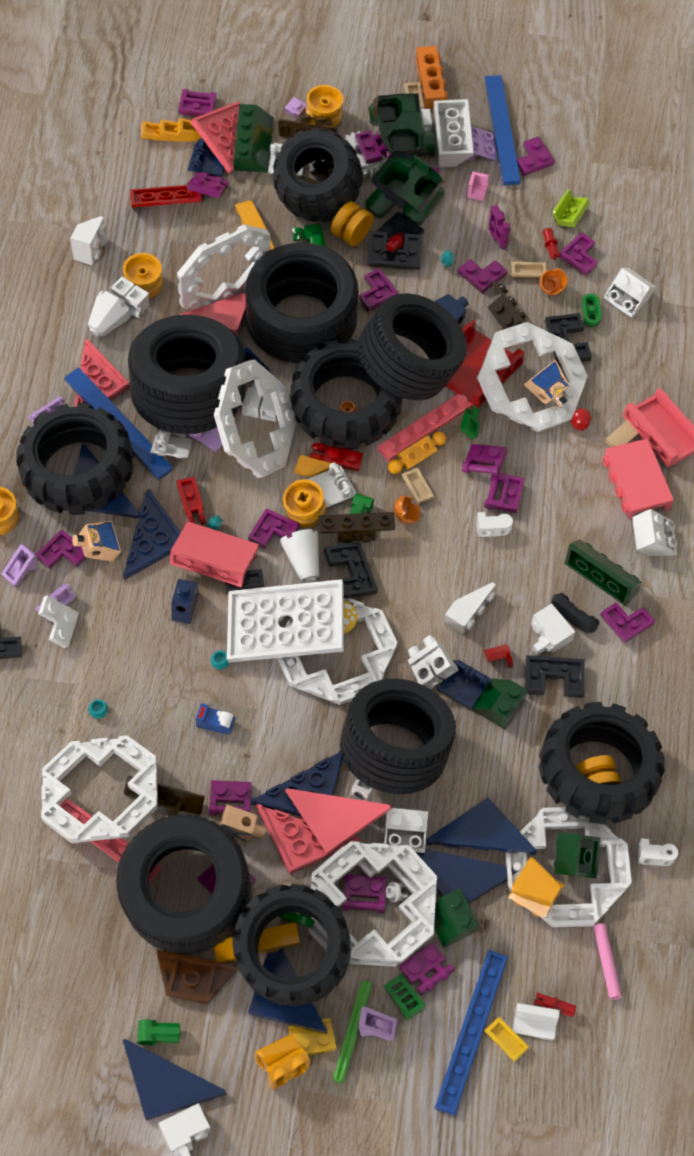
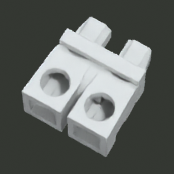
(431, 663)

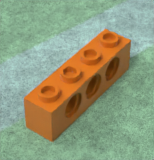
(430, 75)

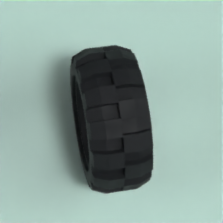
(332, 425)
(70, 426)
(617, 729)

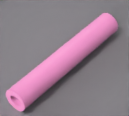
(607, 961)

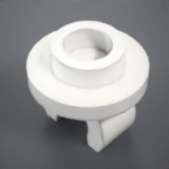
(394, 893)

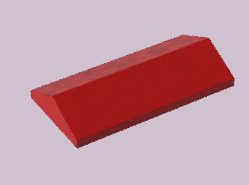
(163, 196)

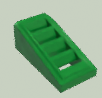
(413, 1011)

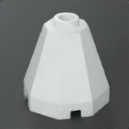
(107, 314)

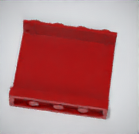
(465, 379)

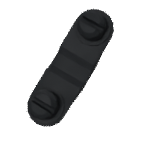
(574, 615)

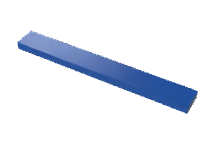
(502, 130)
(140, 445)
(471, 1033)

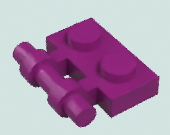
(368, 146)
(208, 185)
(497, 227)
(422, 964)

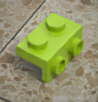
(570, 209)

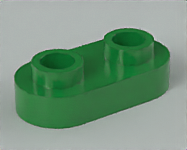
(592, 311)
(300, 919)

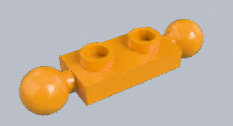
(417, 452)

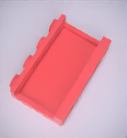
(664, 426)
(637, 477)
(213, 553)

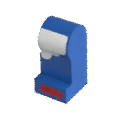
(214, 720)

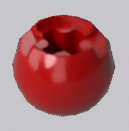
(581, 419)

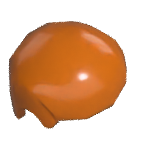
(553, 281)
(406, 511)

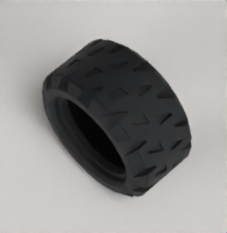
(267, 907)

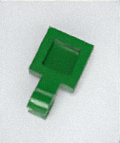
(307, 232)
(470, 424)

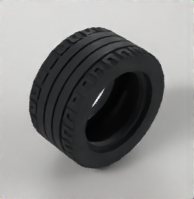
(397, 367)
(388, 766)

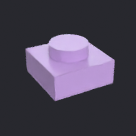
(295, 108)

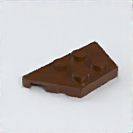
(192, 977)

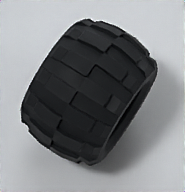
(322, 199)

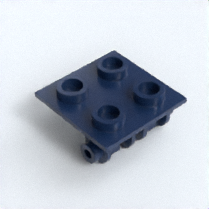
(204, 160)
(465, 684)

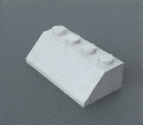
(452, 132)

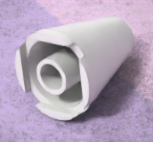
(303, 554)

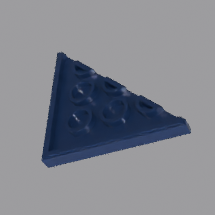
(118, 507)
(152, 537)
(317, 779)
(483, 829)
(469, 874)
(298, 1016)
(164, 1085)

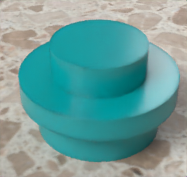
(447, 258)
(215, 522)
(219, 660)
(98, 709)

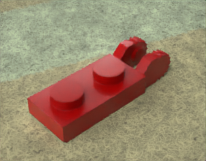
(346, 458)
(191, 499)

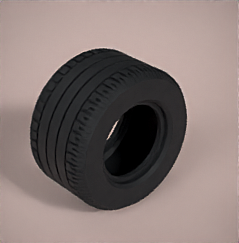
(293, 271)
(174, 343)
(193, 929)

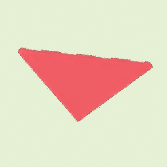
(219, 132)
(226, 311)
(101, 373)
(335, 817)
(294, 839)

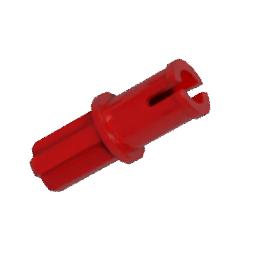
(395, 242)
(551, 243)
(554, 1003)

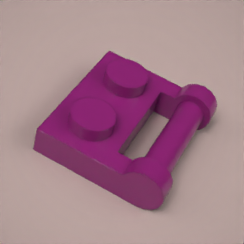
(196, 103)
(485, 455)
(510, 494)
(229, 793)
(365, 887)

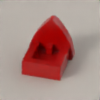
(498, 653)

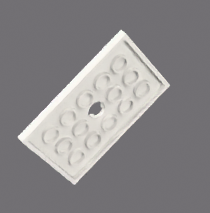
(256, 615)

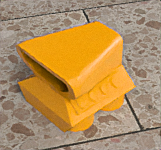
(535, 889)
(282, 1060)

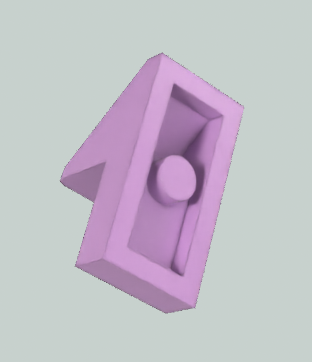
(20, 563)
(377, 1024)

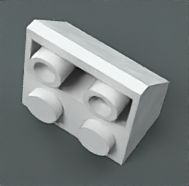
(88, 240)
(629, 291)
(654, 534)
(406, 828)

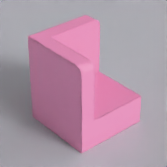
(478, 186)

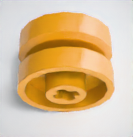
(326, 102)
(352, 224)
(145, 272)
(304, 502)
(8, 511)
(600, 770)

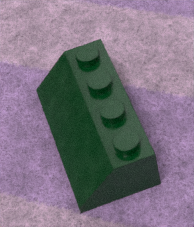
(253, 139)
(602, 572)

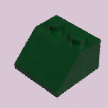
(500, 701)
(577, 855)
(454, 918)

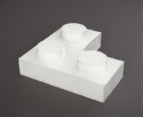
(63, 619)

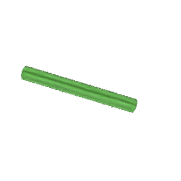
(352, 1032)

